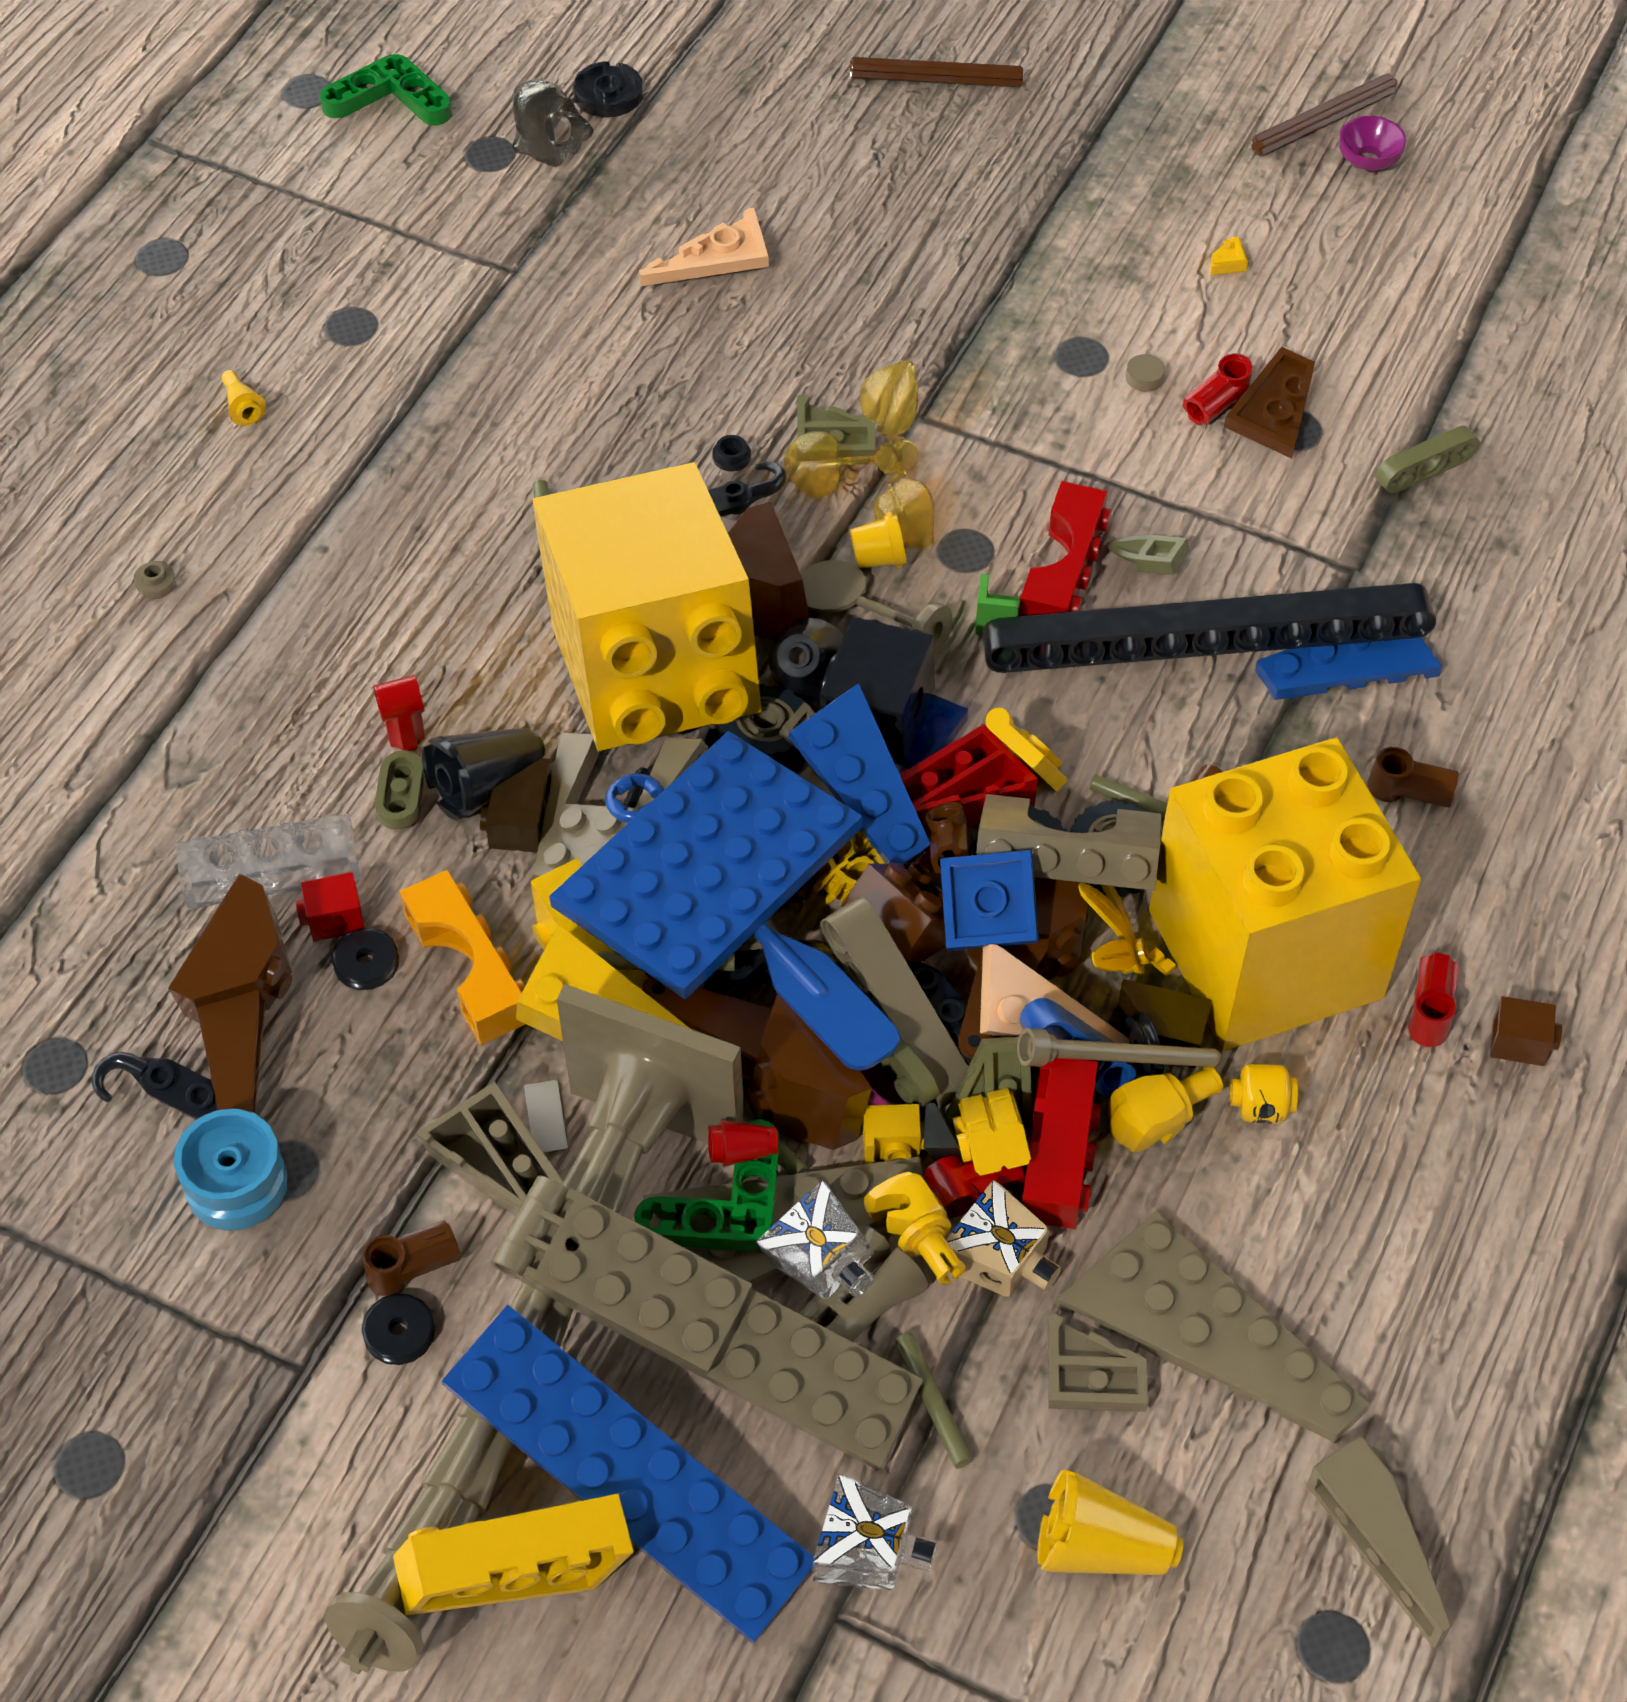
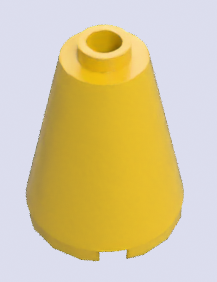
(1103, 1532)

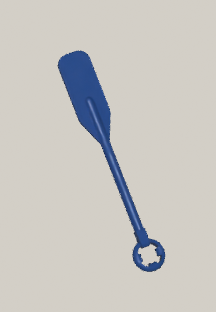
(804, 976)

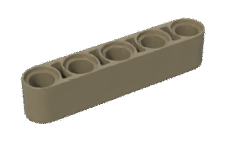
(886, 979)

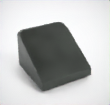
(938, 1135)

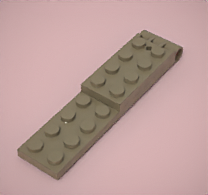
(706, 1320)

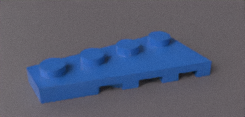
(1315, 669)
(857, 768)

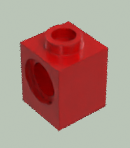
(330, 906)

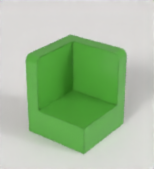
(993, 605)

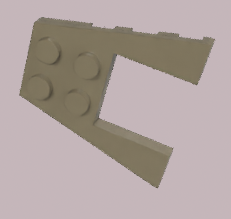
(582, 830)

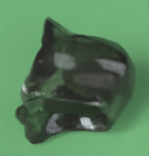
(534, 110)

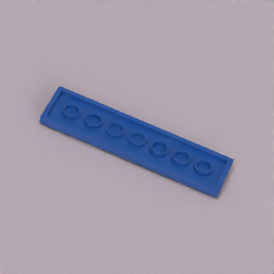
(606, 1447)

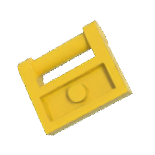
(1026, 747)

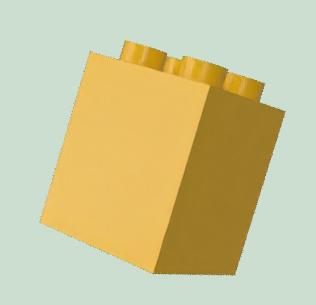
(648, 605)
(1281, 892)

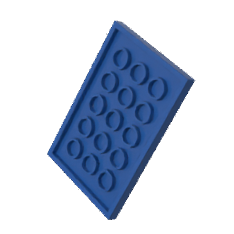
(706, 863)

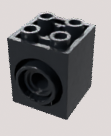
(894, 674)

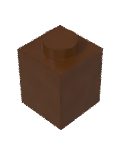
(1524, 1031)

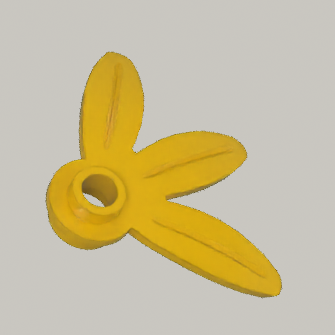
(1125, 953)

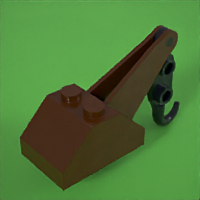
(764, 552)
(1061, 930)
(226, 988)
(790, 1069)

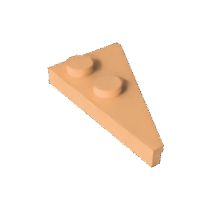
(714, 253)
(1012, 985)

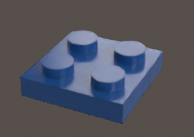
(989, 900)

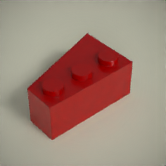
(966, 773)
(1059, 1142)

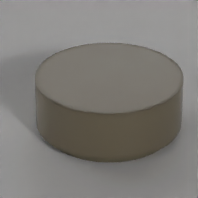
(1145, 372)

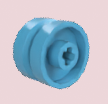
(231, 1169)

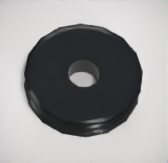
(369, 974)
(1142, 1032)
(398, 1310)

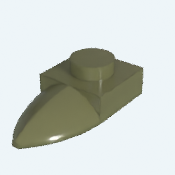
(1152, 552)

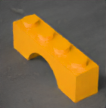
(443, 917)

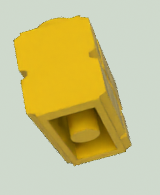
(991, 1132)

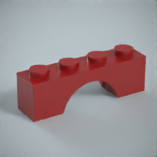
(1075, 523)

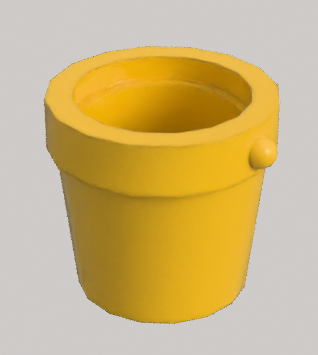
(879, 543)

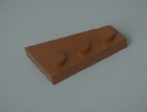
(1274, 403)

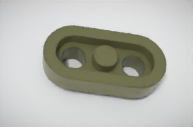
(399, 793)
(910, 1075)

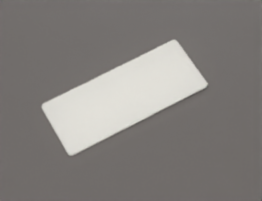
(546, 1115)

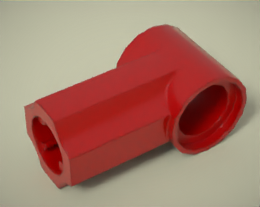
(1219, 389)
(401, 710)
(1433, 1000)
(959, 1185)

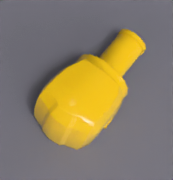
(1157, 1107)
(920, 1223)

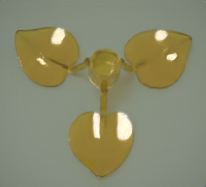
(892, 400)

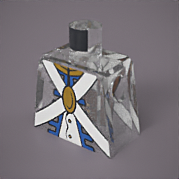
(819, 1245)
(868, 1539)

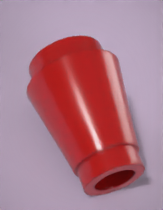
(740, 1142)

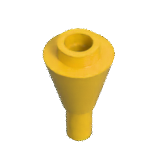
(244, 404)

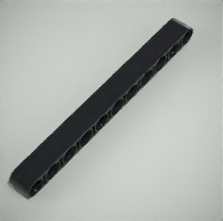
(1208, 628)

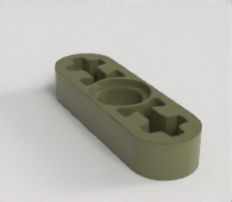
(1427, 459)

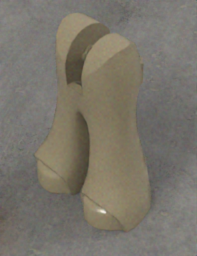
(894, 1281)

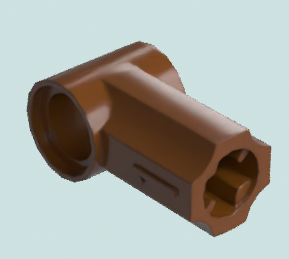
(1400, 776)
(948, 833)
(412, 1255)

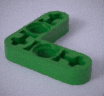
(345, 97)
(741, 1208)

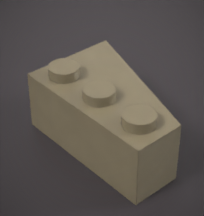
(489, 1148)

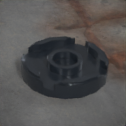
(607, 89)

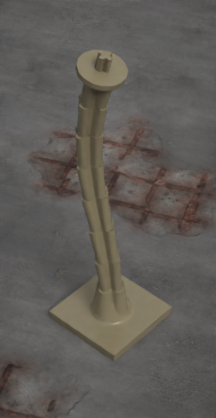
(643, 1080)

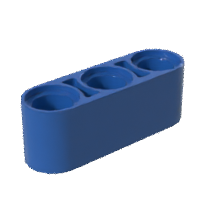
(1065, 1026)

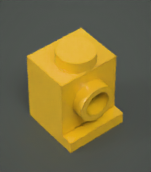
(892, 1132)

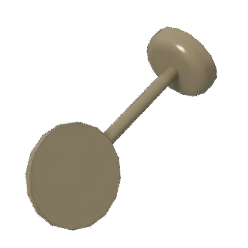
(840, 585)

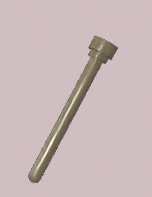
(1039, 1047)

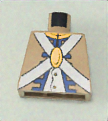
(1002, 1244)

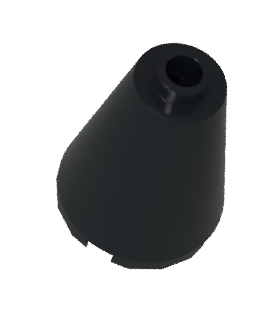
(820, 643)
(475, 763)

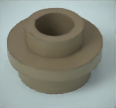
(154, 579)

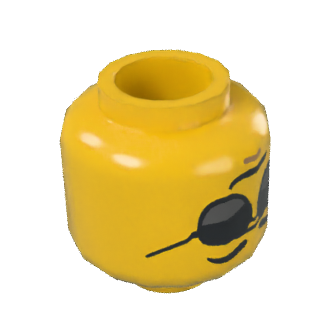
(1264, 1093)

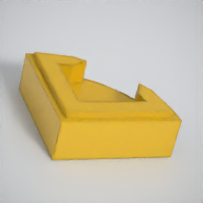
(1229, 258)

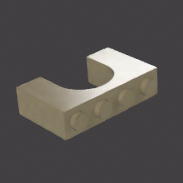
(1113, 857)

